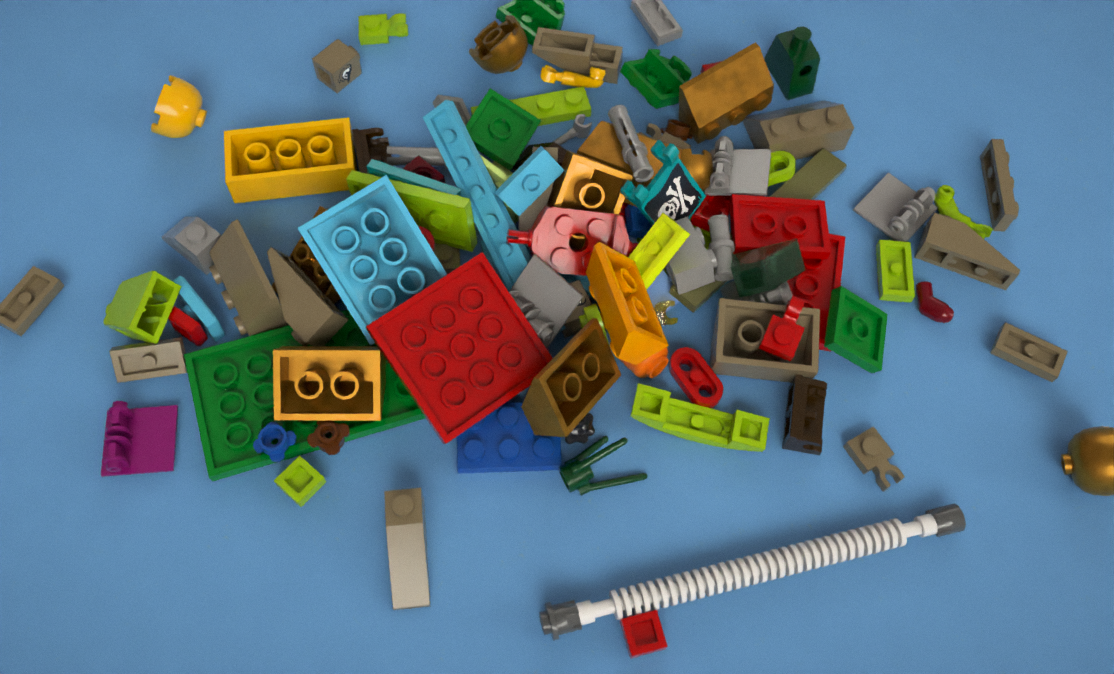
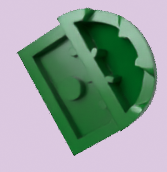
(534, 14)
(657, 77)

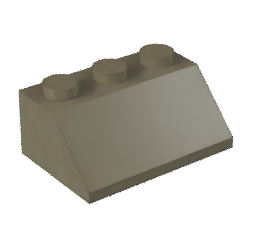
(801, 129)
(245, 283)
(737, 339)

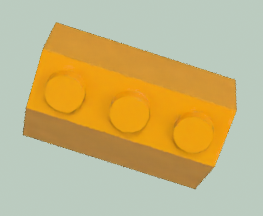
(624, 305)

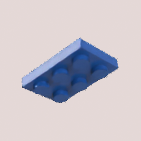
(506, 444)

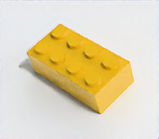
(289, 159)

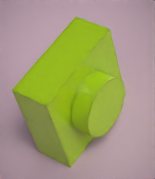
(300, 481)

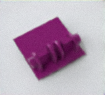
(139, 440)

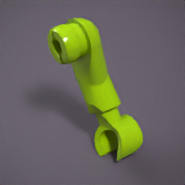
(948, 207)

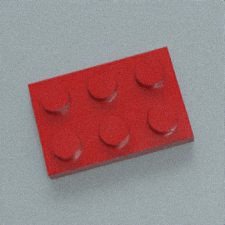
(772, 220)

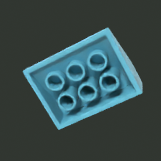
(372, 252)

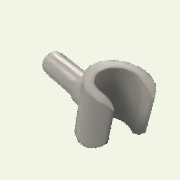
(578, 130)

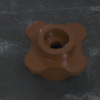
(678, 129)
(335, 442)

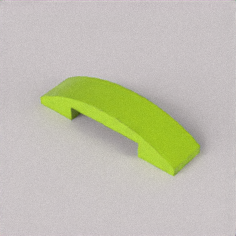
(699, 423)

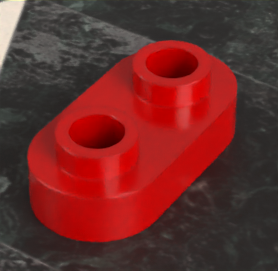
(697, 379)

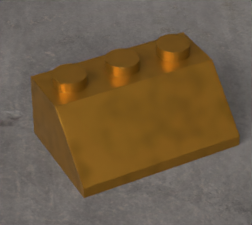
(726, 93)
(605, 148)
(588, 187)
(328, 383)
(571, 383)

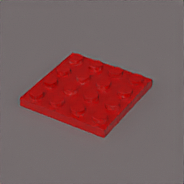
(461, 347)

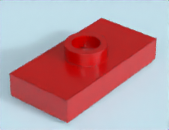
(709, 207)

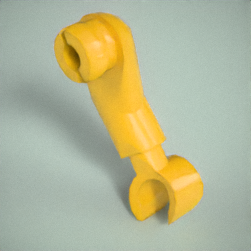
(569, 78)

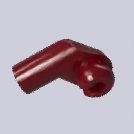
(931, 306)

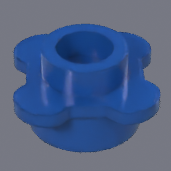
(267, 435)

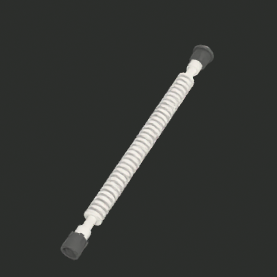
(811, 554)

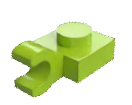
(377, 28)

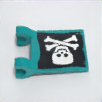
(670, 191)

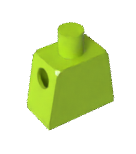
(142, 306)

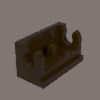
(370, 148)
(804, 415)

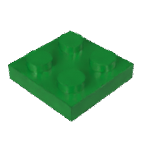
(501, 129)
(856, 330)

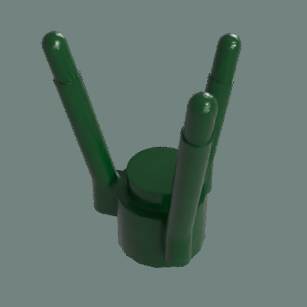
(578, 472)

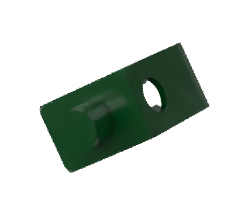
(793, 62)

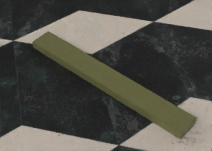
(805, 184)

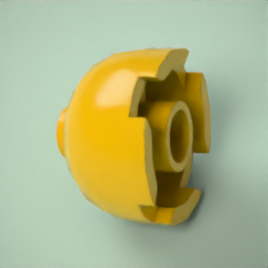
(178, 109)

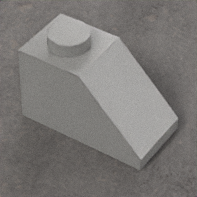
(193, 241)

